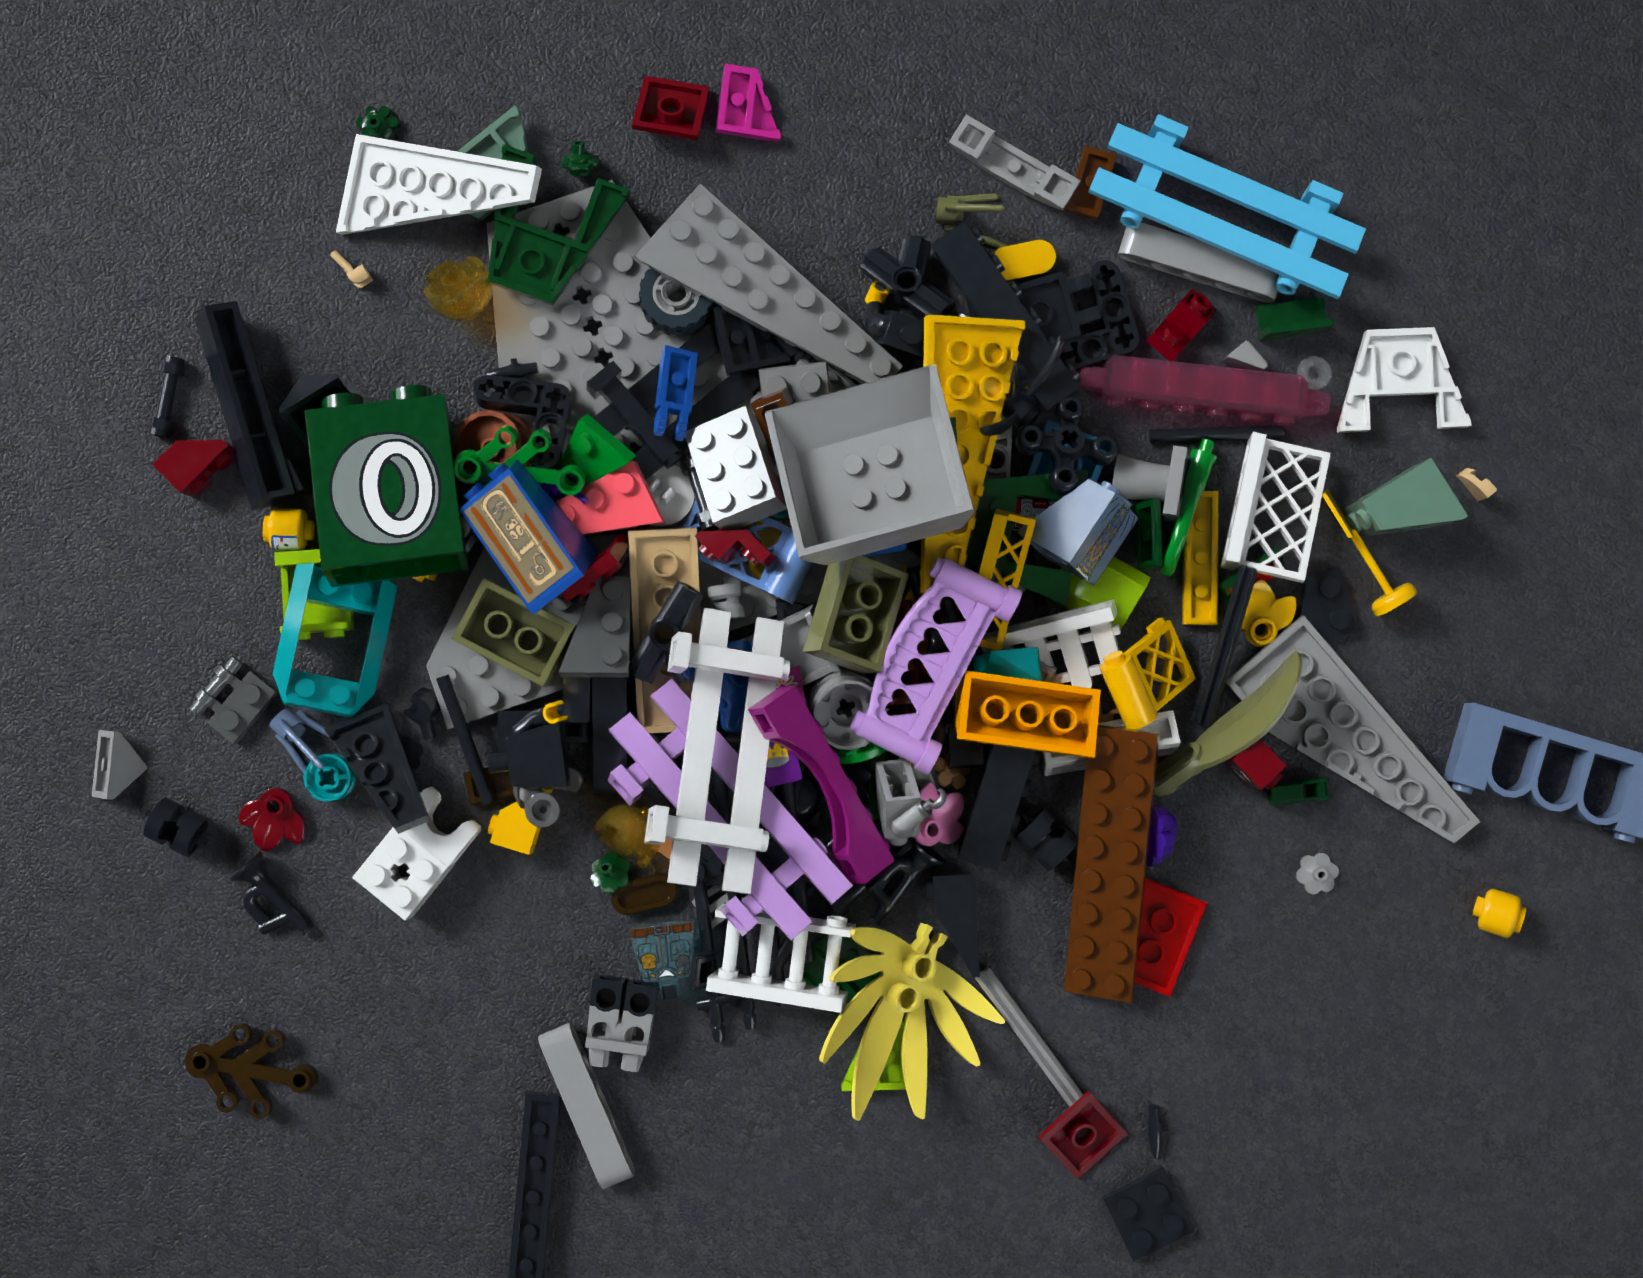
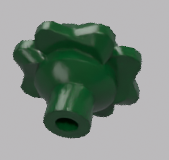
(579, 161)

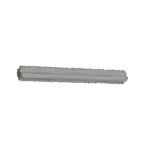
(1029, 1036)

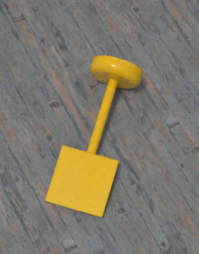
(1392, 597)

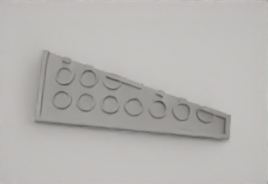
(731, 265)

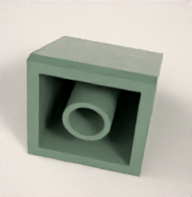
(1407, 502)

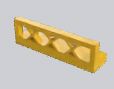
(990, 558)

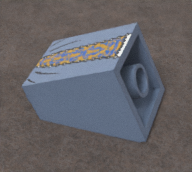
(1083, 529)

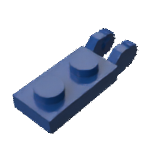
(675, 389)

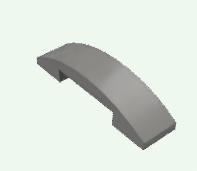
(1012, 165)

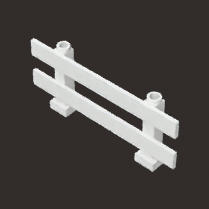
(689, 827)

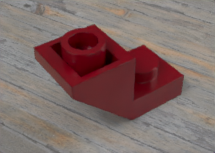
(1182, 325)
(725, 544)

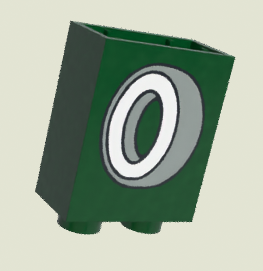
(385, 487)

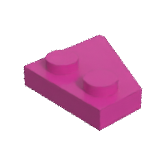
(744, 106)

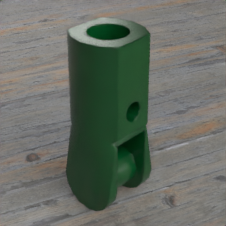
(1294, 791)

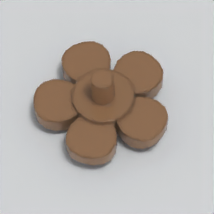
(948, 775)

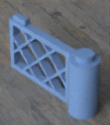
(782, 577)

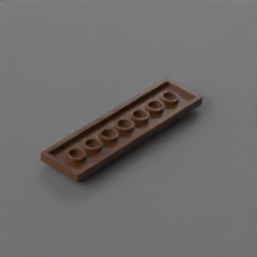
(1111, 864)

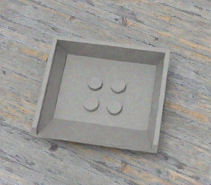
(870, 467)

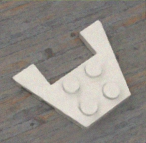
(1397, 365)

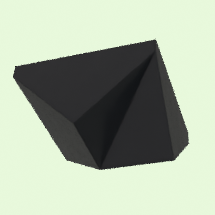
(308, 395)

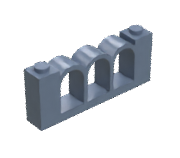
(1476, 745)

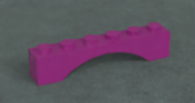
(856, 841)

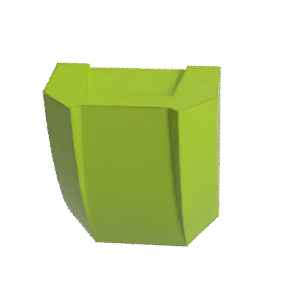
(1116, 582)

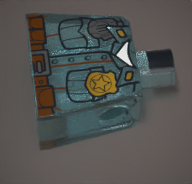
(664, 953)

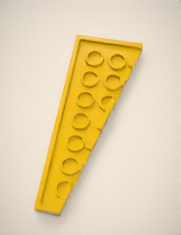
(975, 373)

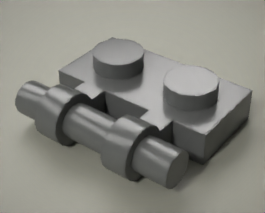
(241, 707)

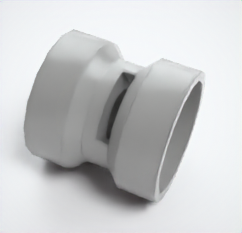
(731, 593)

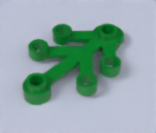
(541, 475)

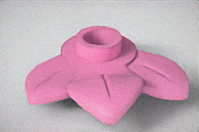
(942, 821)

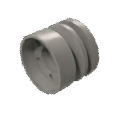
(826, 709)

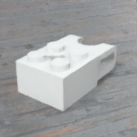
(427, 854)

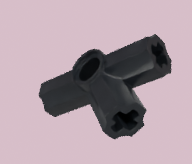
(908, 270)
(655, 651)

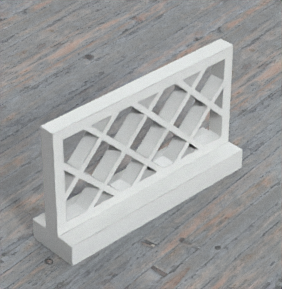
(1246, 502)

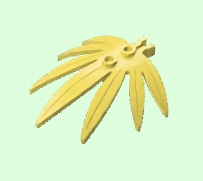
(905, 981)

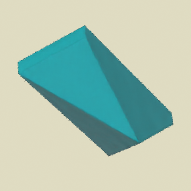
(1015, 663)

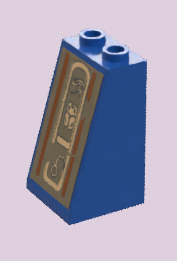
(527, 535)

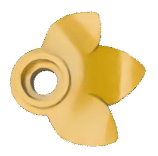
(1269, 611)

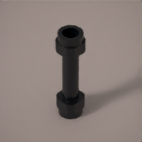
(173, 368)
(688, 469)

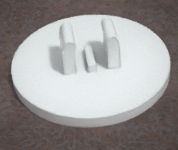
(672, 494)

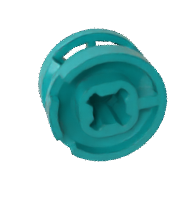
(333, 781)

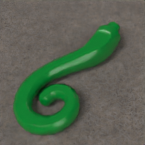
(1200, 465)

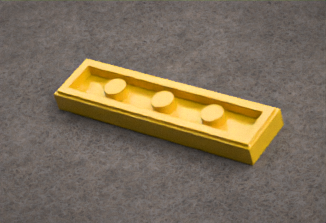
(1201, 564)

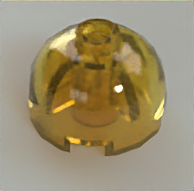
(459, 289)
(625, 832)

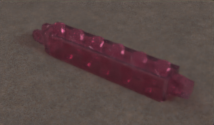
(1204, 388)

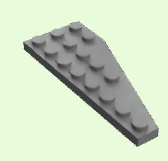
(1352, 733)

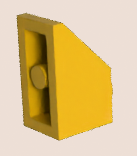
(513, 829)

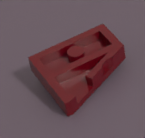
(604, 564)

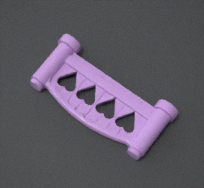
(911, 733)

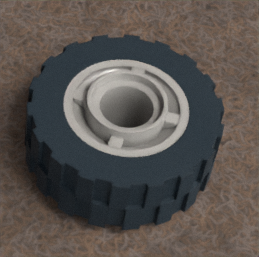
(672, 316)

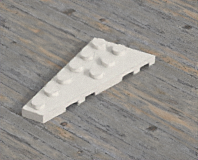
(414, 183)

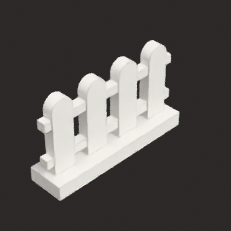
(1069, 640)

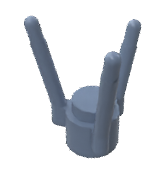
(290, 729)

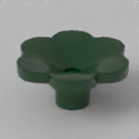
(614, 877)

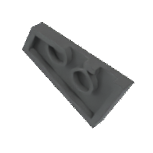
(603, 632)

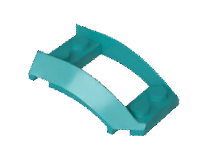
(324, 692)

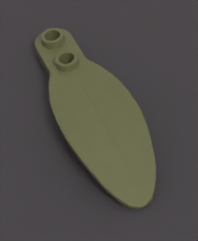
(1234, 730)

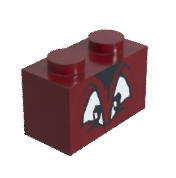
(1257, 766)

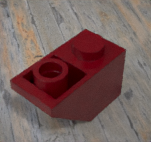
(192, 463)

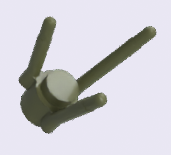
(952, 210)

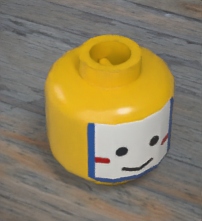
(288, 529)

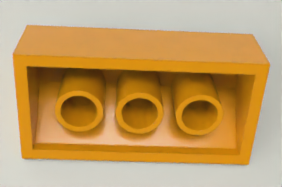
(1027, 714)

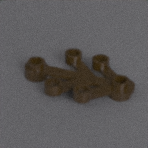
(245, 1069)

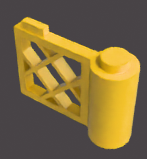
(1133, 685)

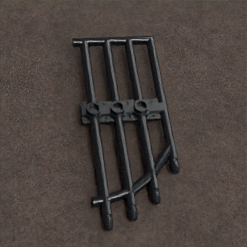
(712, 873)

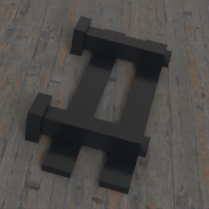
(629, 405)

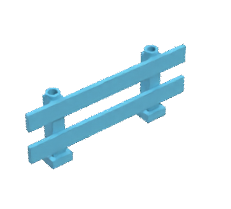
(1310, 215)

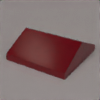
(671, 108)
(1082, 1134)

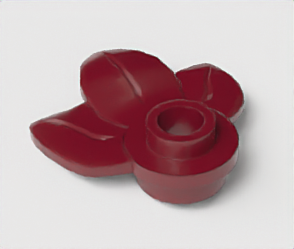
(272, 824)

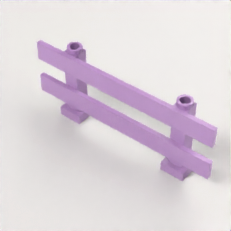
(768, 890)

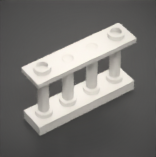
(793, 989)

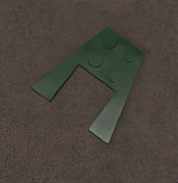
(538, 260)
(1002, 495)

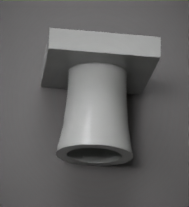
(1149, 480)

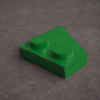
(595, 450)

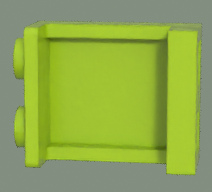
(316, 617)

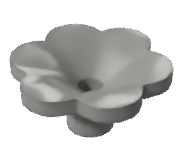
(1309, 873)

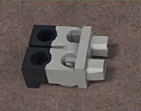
(619, 1032)

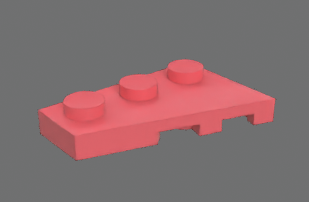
(613, 503)

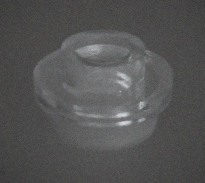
(1322, 368)

